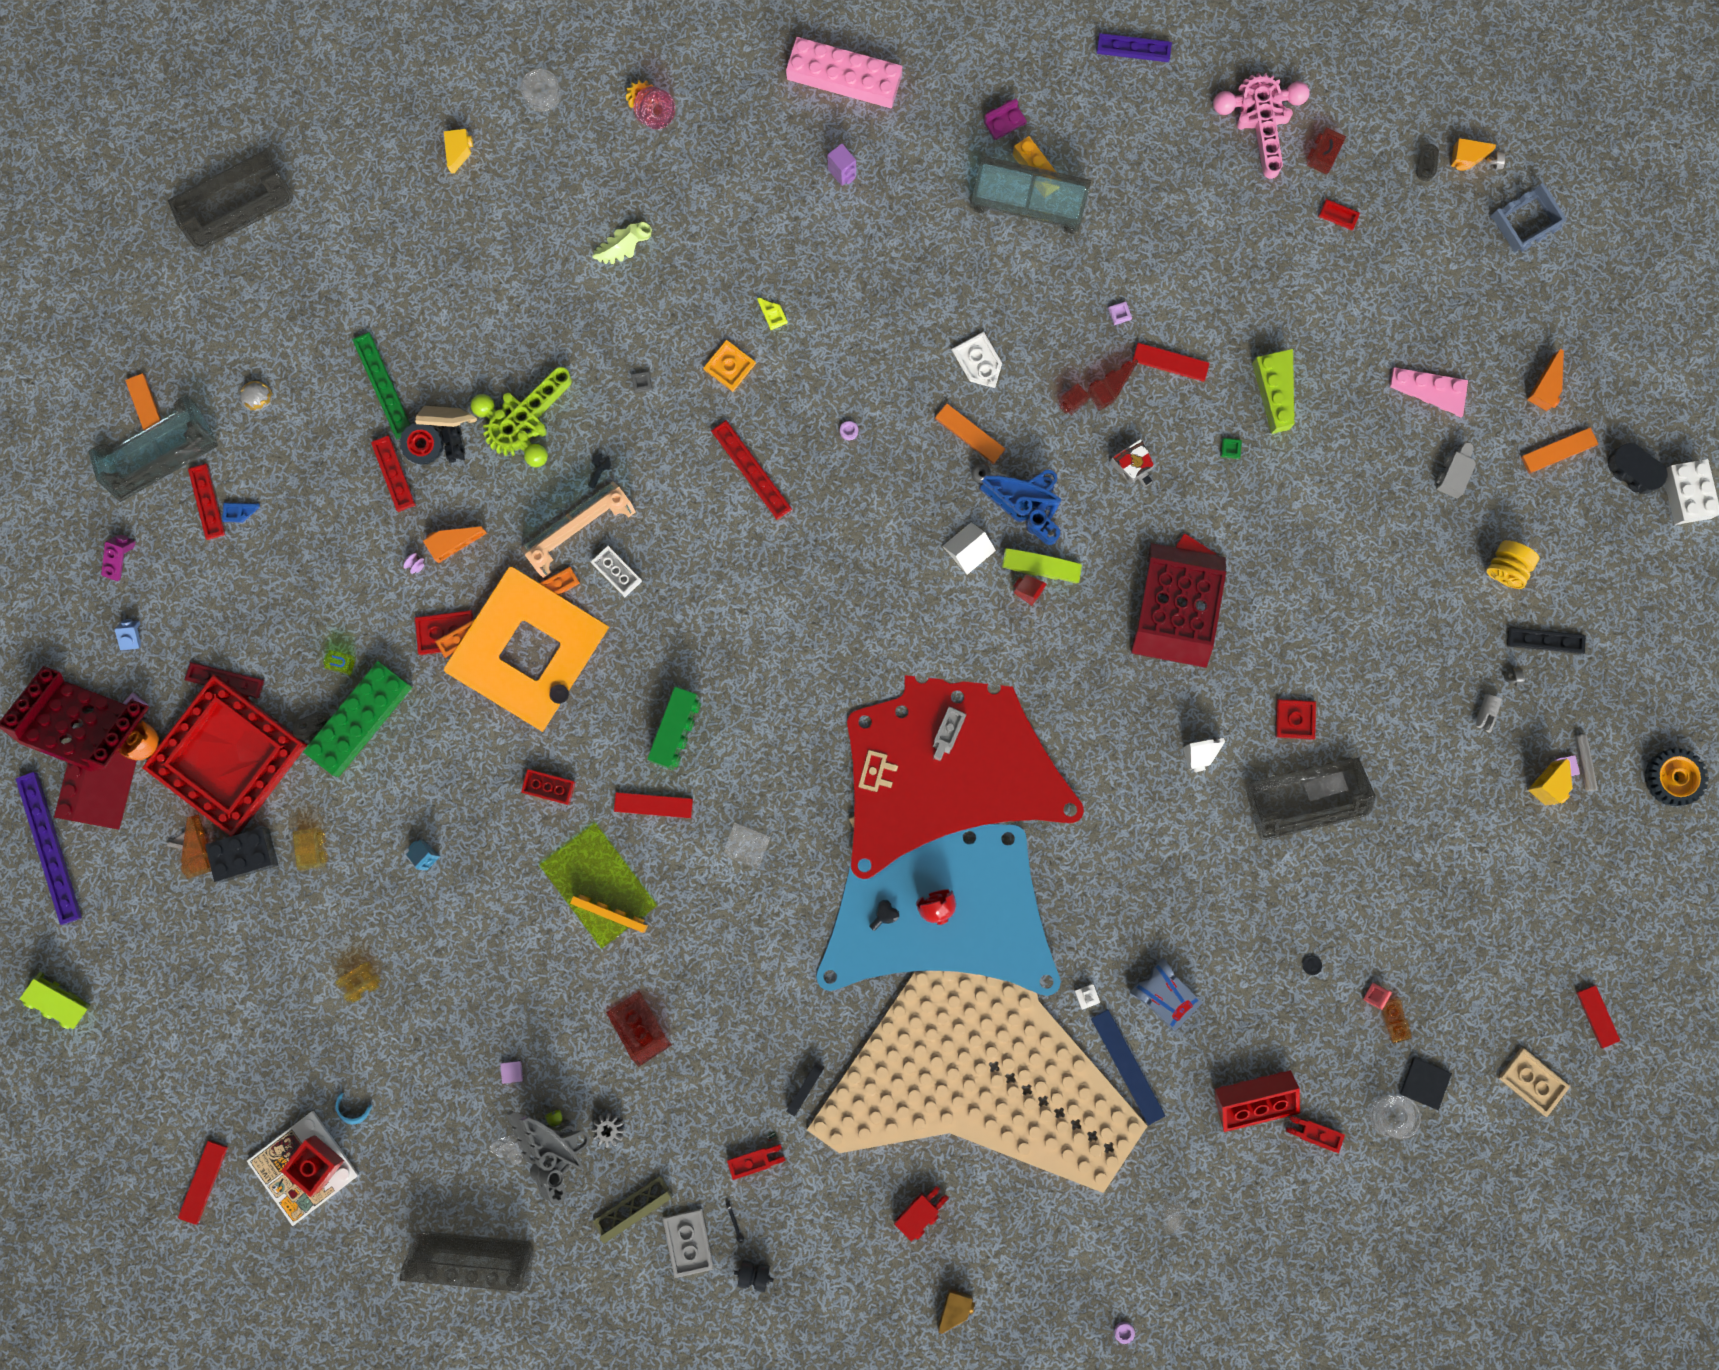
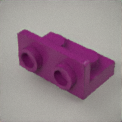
(1004, 119)

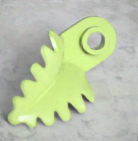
(623, 243)

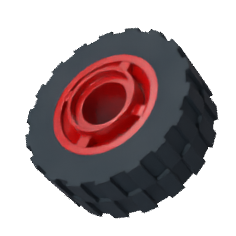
(409, 441)

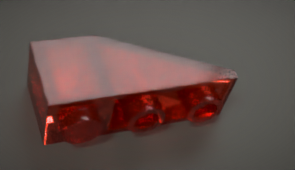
(1107, 390)

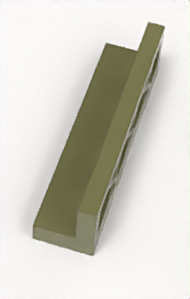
(637, 1215)

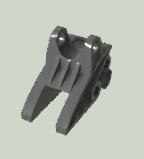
(548, 1142)

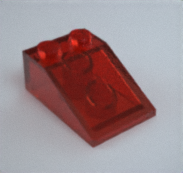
(638, 1029)

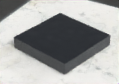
(1425, 1083)

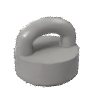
(1498, 160)

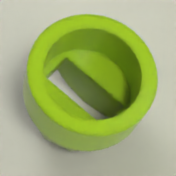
(555, 1119)

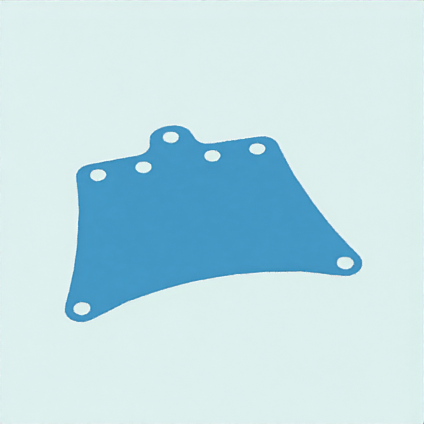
(989, 934)

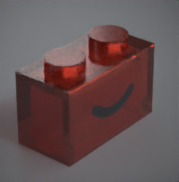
(1326, 151)

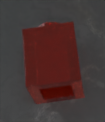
(1073, 399)

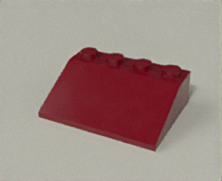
(97, 795)

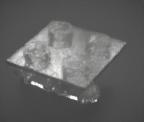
(746, 845)

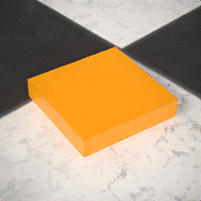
(729, 365)

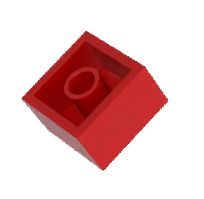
(312, 1165)

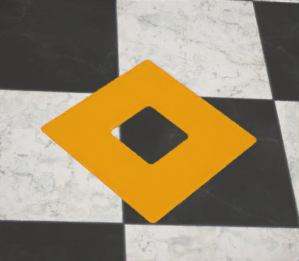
(518, 600)

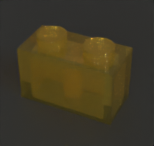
(309, 849)

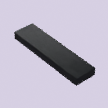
(1546, 640)

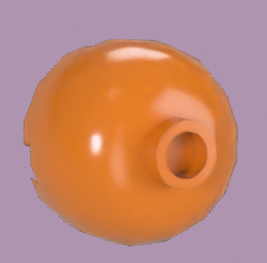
(140, 743)

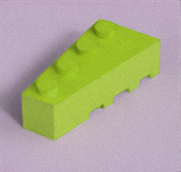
(1276, 387)

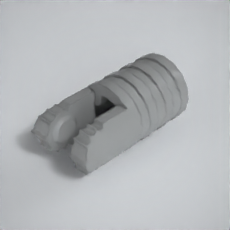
(1488, 712)

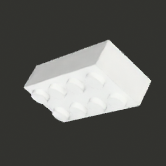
(616, 571)

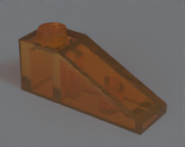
(194, 853)

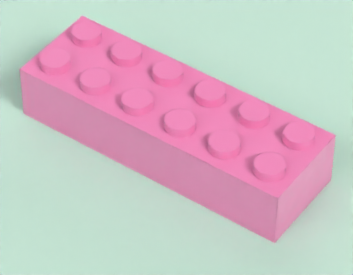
(844, 72)

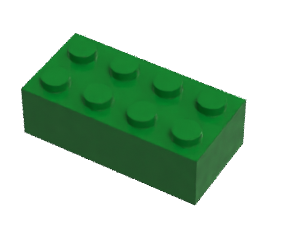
(674, 728)

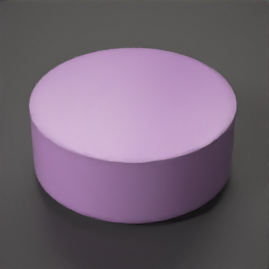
(848, 430)
(1124, 1332)

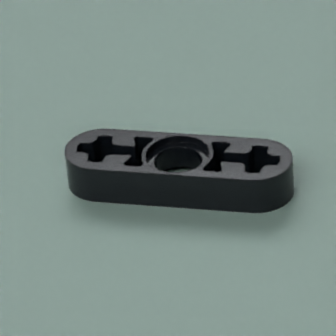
(805, 1089)

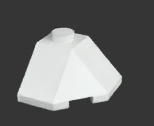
(1202, 753)

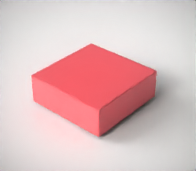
(1377, 996)

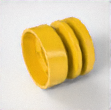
(1513, 564)

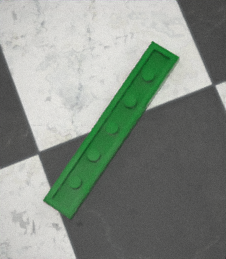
(382, 383)

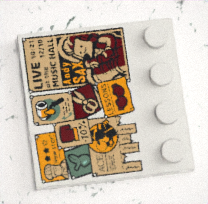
(272, 1158)

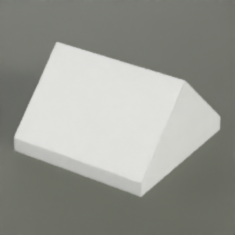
(969, 547)

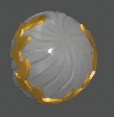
(255, 396)

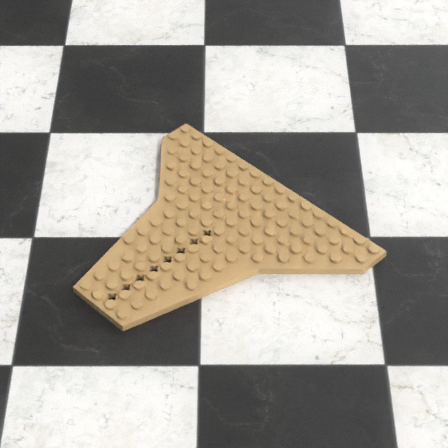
(932, 1077)

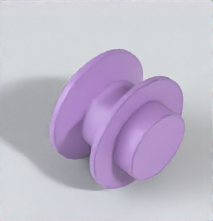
(415, 564)

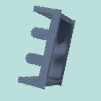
(1548, 204)

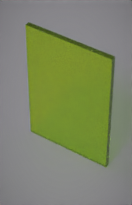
(596, 870)

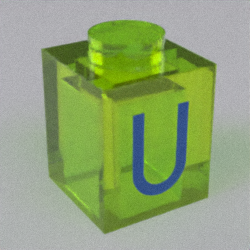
(339, 662)

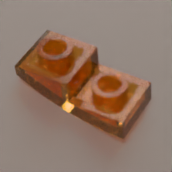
(1395, 1021)

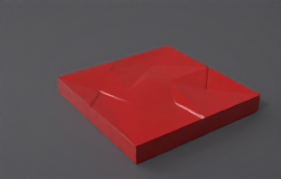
(224, 756)

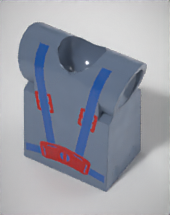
(1166, 996)

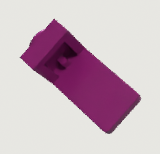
(114, 555)

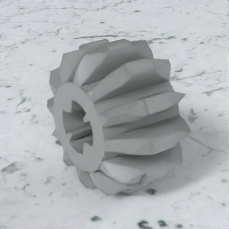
(614, 1133)

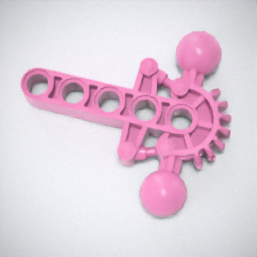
(1269, 89)

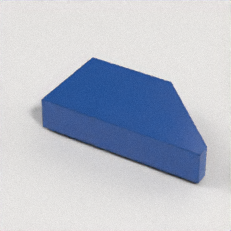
(238, 511)

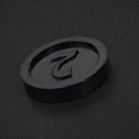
(559, 694)
(1312, 965)

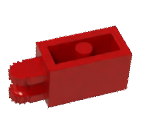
(919, 1214)

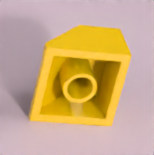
(1553, 783)

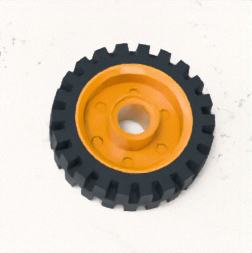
(1690, 773)

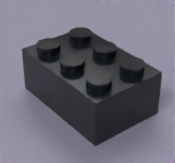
(241, 855)

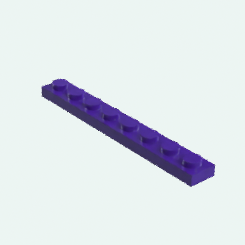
(48, 848)

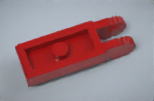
(1318, 1134)
(753, 1162)

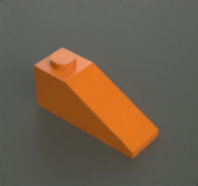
(1549, 385)
(448, 542)

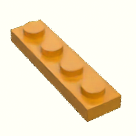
(602, 910)

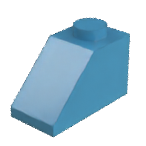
(422, 855)

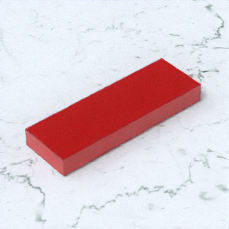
(1598, 1016)

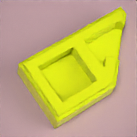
(773, 313)

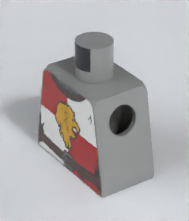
(1134, 463)

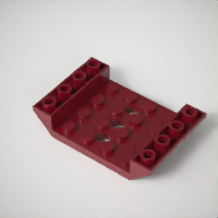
(1176, 631)
(50, 709)

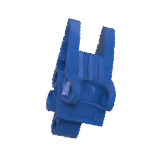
(1027, 494)

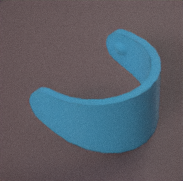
(351, 1121)

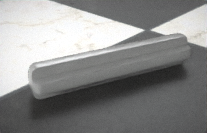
(1586, 762)

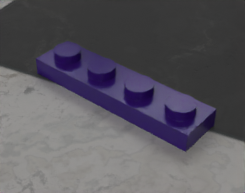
(1134, 47)

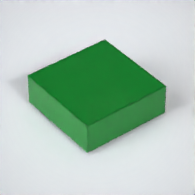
(1231, 448)

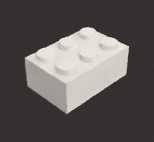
(1691, 492)

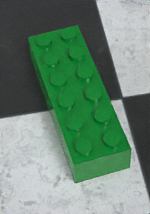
(357, 719)

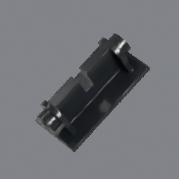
(455, 449)

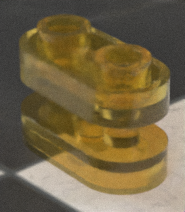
(354, 993)

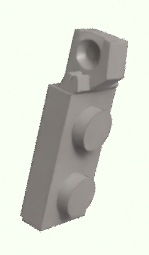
(948, 732)

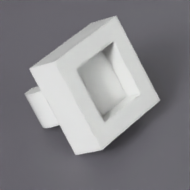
(1087, 996)

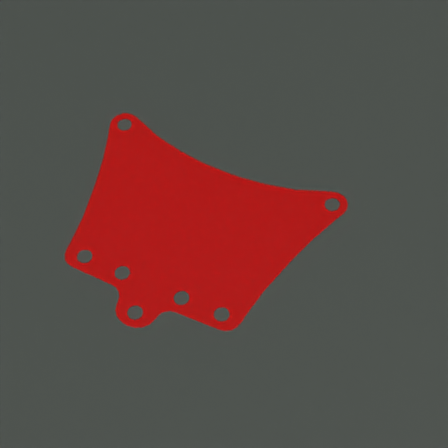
(987, 777)

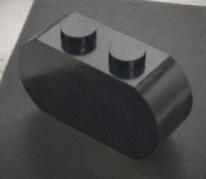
(1637, 468)

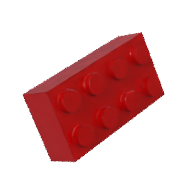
(548, 787)

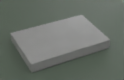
(688, 1243)

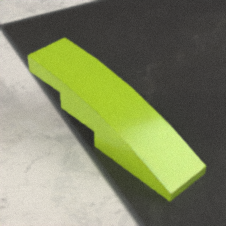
(1041, 565)

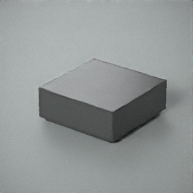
(641, 382)

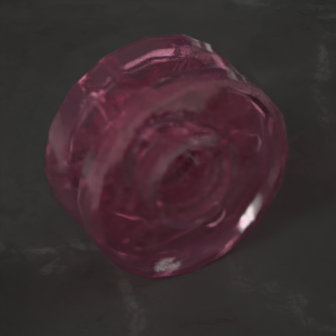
(645, 104)

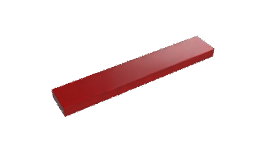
(751, 470)

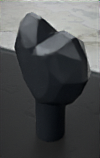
(885, 914)

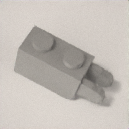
(1457, 472)

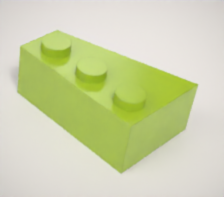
(54, 1002)

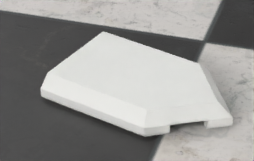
(979, 360)

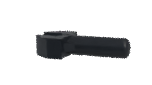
(599, 469)

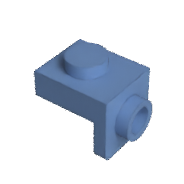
(128, 634)

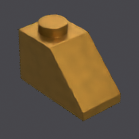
(955, 1310)

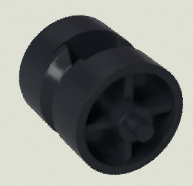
(753, 1276)

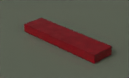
(244, 684)

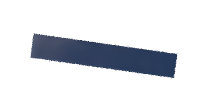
(1128, 1067)

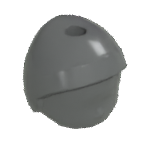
(981, 467)

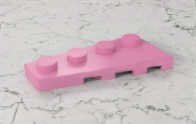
(1438, 390)

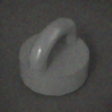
(1518, 676)

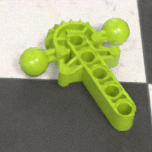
(534, 454)

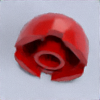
(937, 907)

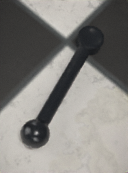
(740, 1238)

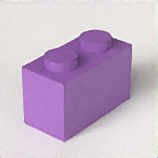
(842, 165)

